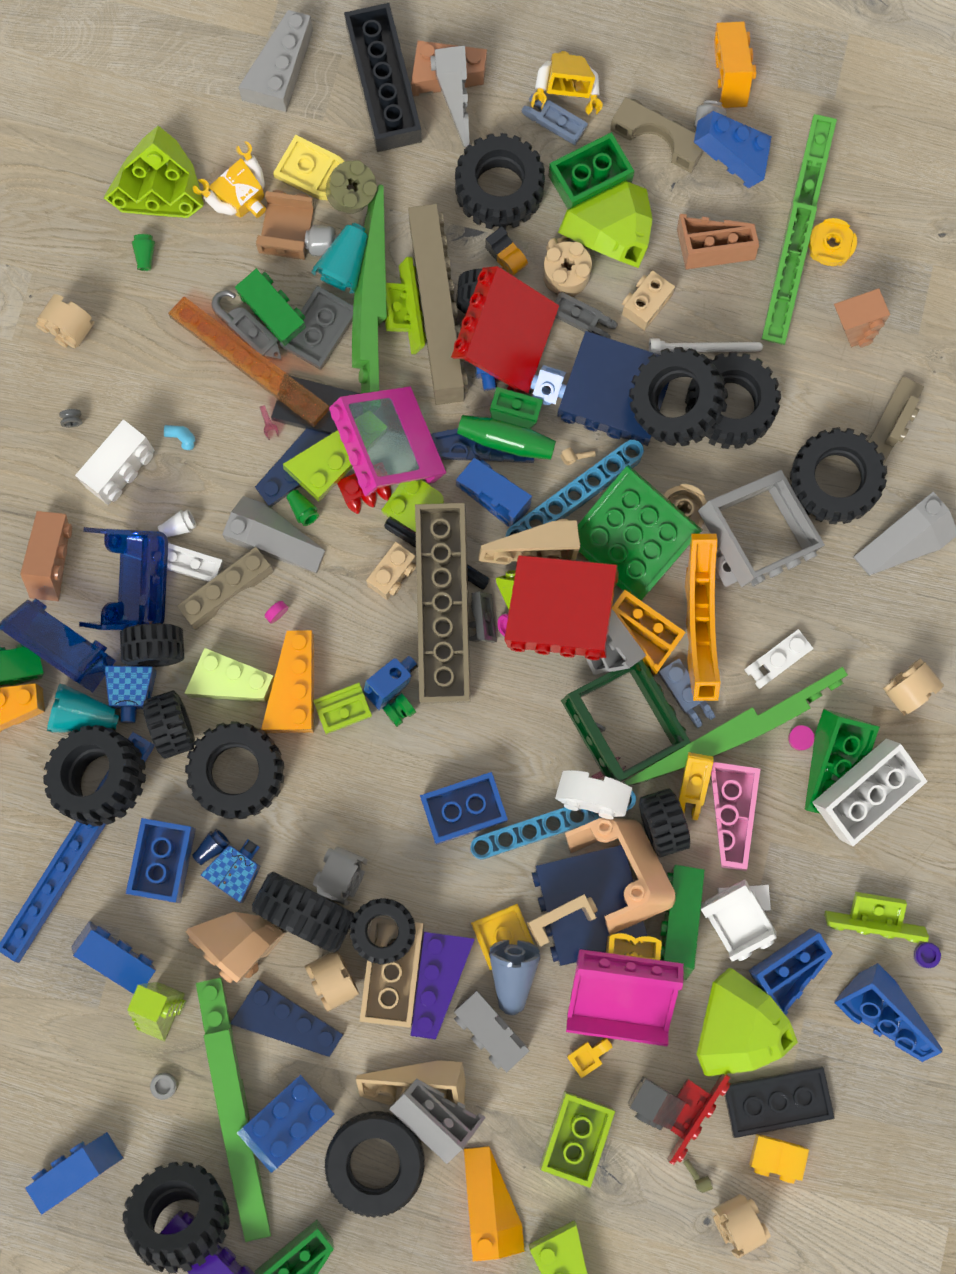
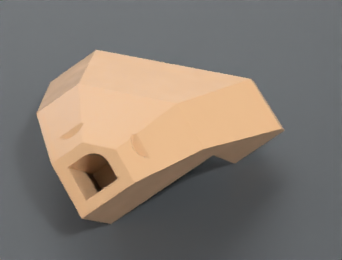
(235, 942)

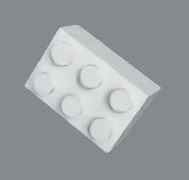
(116, 462)

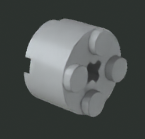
(340, 875)

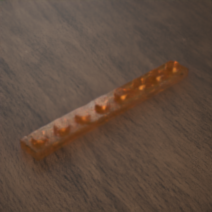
(249, 361)

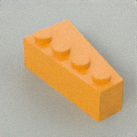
(292, 692)

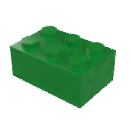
(590, 170)

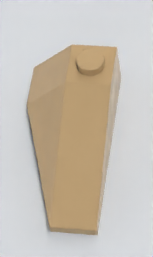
(551, 540)
(389, 1084)

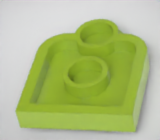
(403, 500)

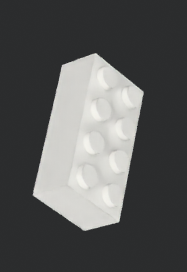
(869, 792)

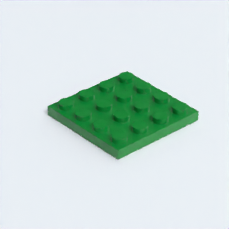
(635, 531)

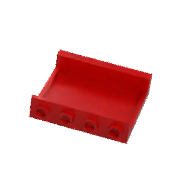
(505, 328)
(561, 607)

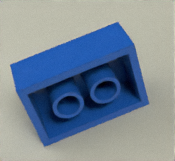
(463, 808)
(160, 860)
(285, 1124)

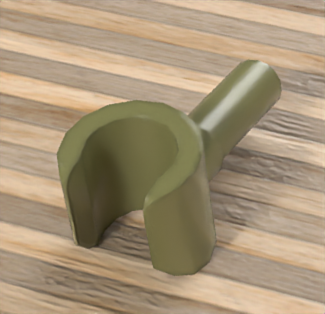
(702, 1184)

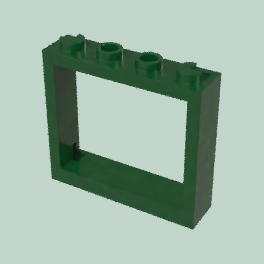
(593, 737)

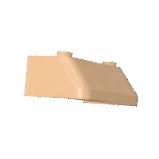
(644, 897)

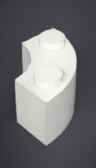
(603, 797)

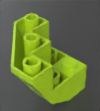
(156, 179)
(612, 223)
(742, 1028)

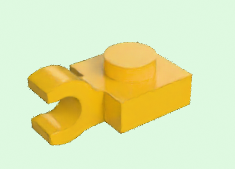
(586, 1058)

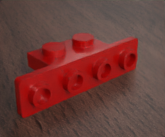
(697, 1107)

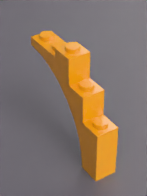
(700, 618)

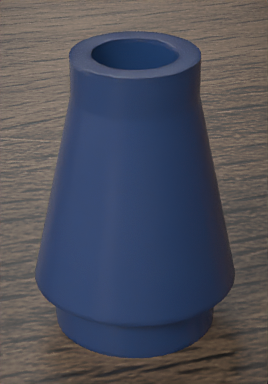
(211, 846)

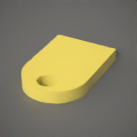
(307, 167)

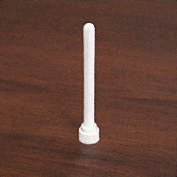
(655, 346)

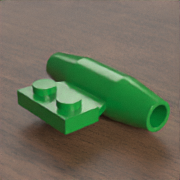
(509, 426)

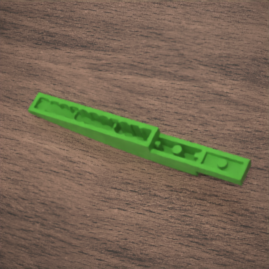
(798, 229)
(370, 297)
(741, 729)
(232, 1109)

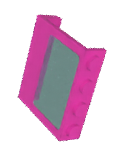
(386, 438)

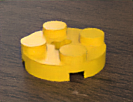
(836, 255)

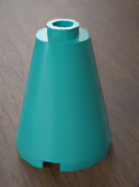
(343, 259)
(75, 709)

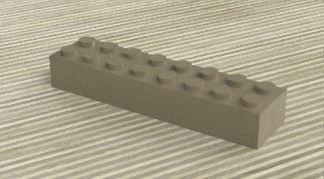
(437, 303)
(442, 603)

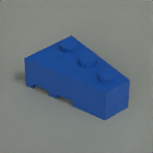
(72, 1172)

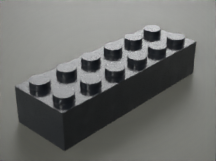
(383, 77)

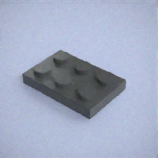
(325, 324)

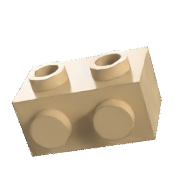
(647, 300)
(391, 571)

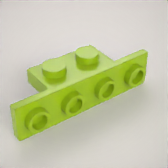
(403, 306)
(877, 916)

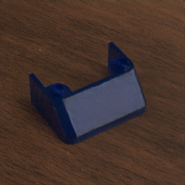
(140, 578)
(57, 643)

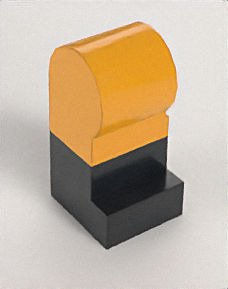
(505, 251)

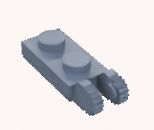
(556, 120)
(678, 682)

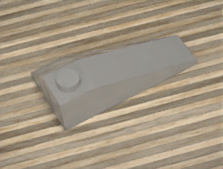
(452, 76)
(259, 526)
(915, 534)

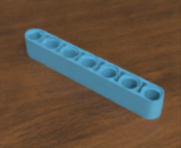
(581, 486)
(542, 831)

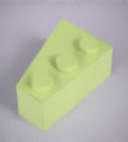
(228, 679)

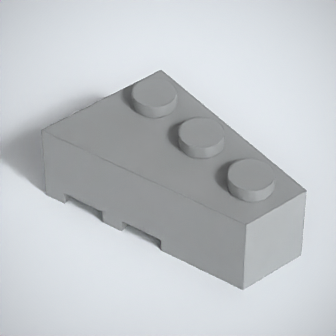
(490, 1032)

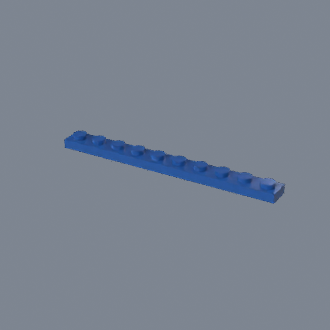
(56, 878)

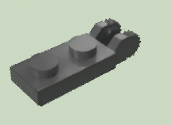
(582, 315)

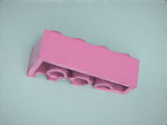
(734, 805)

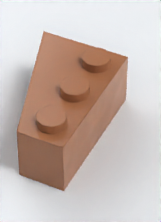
(425, 80)
(714, 242)
(862, 317)
(46, 556)

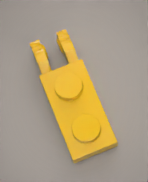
(695, 782)

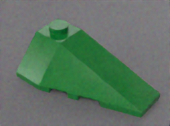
(837, 748)

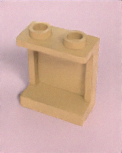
(536, 925)

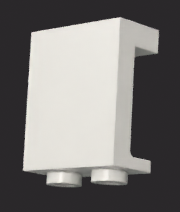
(739, 921)

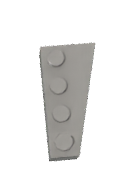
(279, 63)

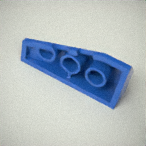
(882, 1005)

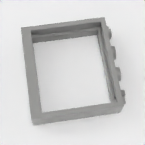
(792, 512)

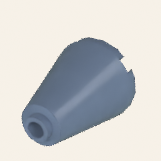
(513, 973)

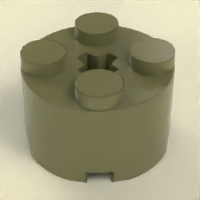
(354, 174)

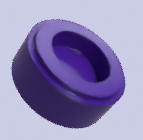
(927, 955)

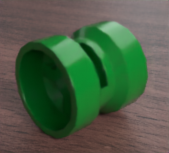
(399, 710)

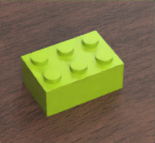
(577, 1139)

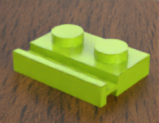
(342, 708)

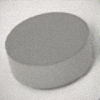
(163, 1086)

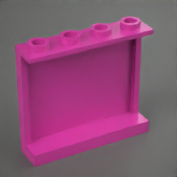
(623, 997)

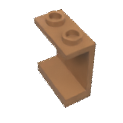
(285, 225)

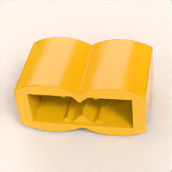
(640, 947)
(778, 1157)

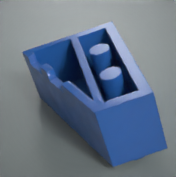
(735, 145)
(494, 492)
(112, 957)
(792, 968)

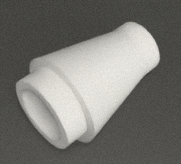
(178, 524)

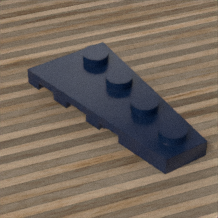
(457, 447)
(277, 481)
(280, 1018)

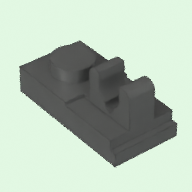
(484, 618)

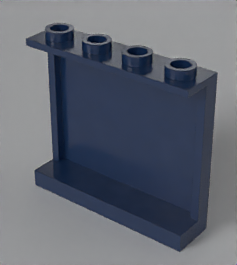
(600, 388)
(597, 875)

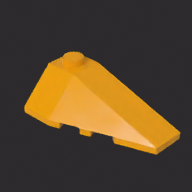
(492, 1215)

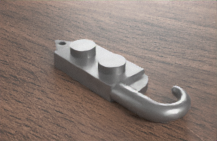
(247, 327)

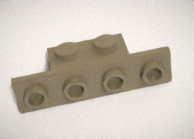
(896, 416)

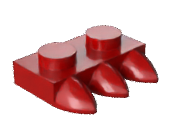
(353, 493)

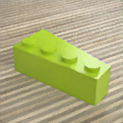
(320, 466)
(155, 1008)
(559, 1251)

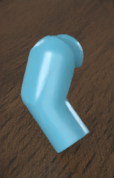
(182, 434)

